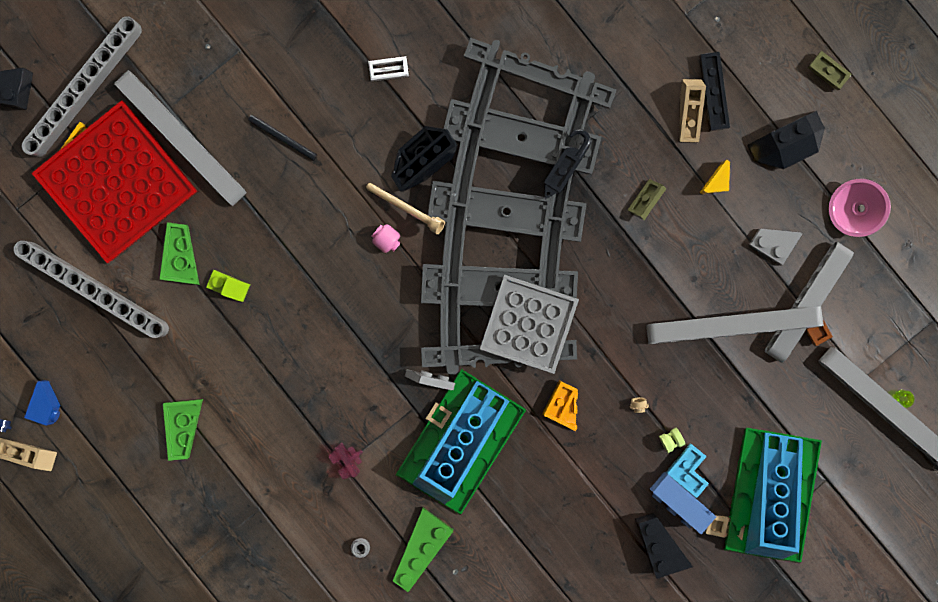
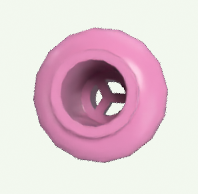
(386, 238)

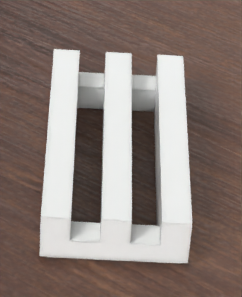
(387, 69)

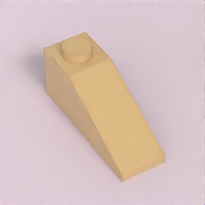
(691, 109)
(27, 455)

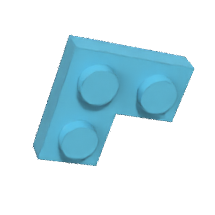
(684, 470)

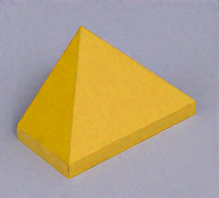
(719, 180)

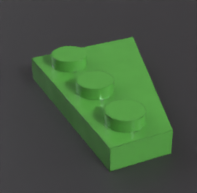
(178, 256)

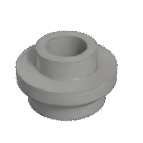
(360, 553)

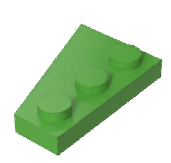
(180, 427)

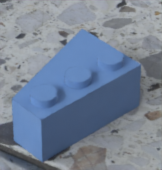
(682, 503)

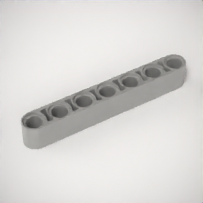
(811, 296)

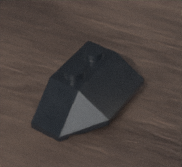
(789, 143)
(422, 157)

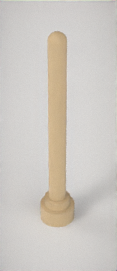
(435, 224)

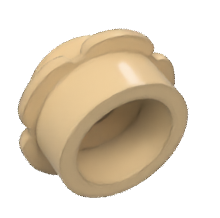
(639, 404)

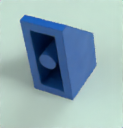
(43, 404)

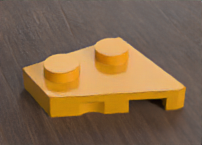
(563, 405)

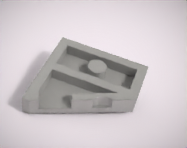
(427, 379)

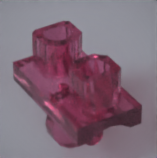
(350, 468)

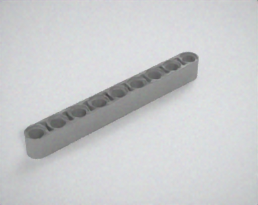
(72, 91)
(180, 137)
(82, 287)
(735, 325)
(881, 402)

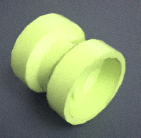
(670, 443)

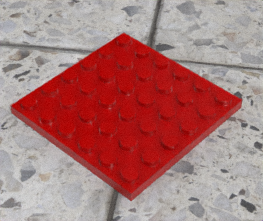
(114, 182)

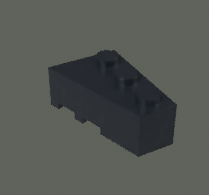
(15, 88)
(660, 548)

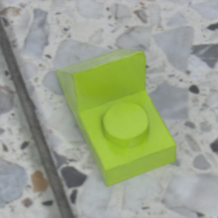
(228, 286)

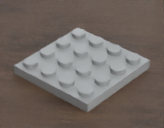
(529, 324)

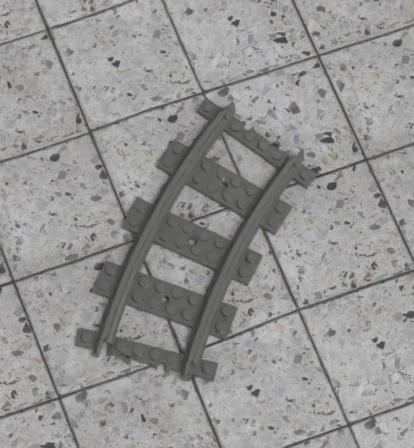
(465, 205)

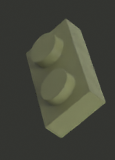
(829, 70)
(646, 199)

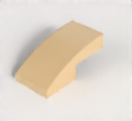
(719, 527)

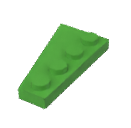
(425, 542)

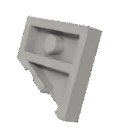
(775, 243)

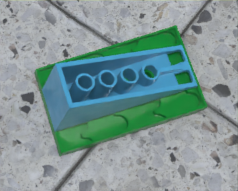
(455, 459)
(773, 495)

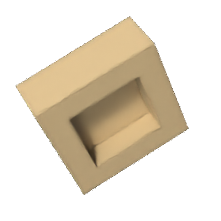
(448, 413)

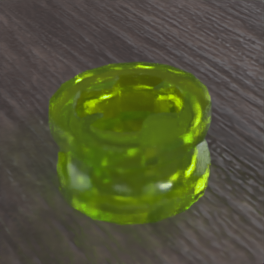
(908, 394)

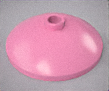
(845, 204)

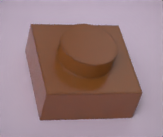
(819, 334)

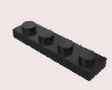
(715, 91)

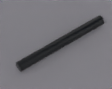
(282, 137)

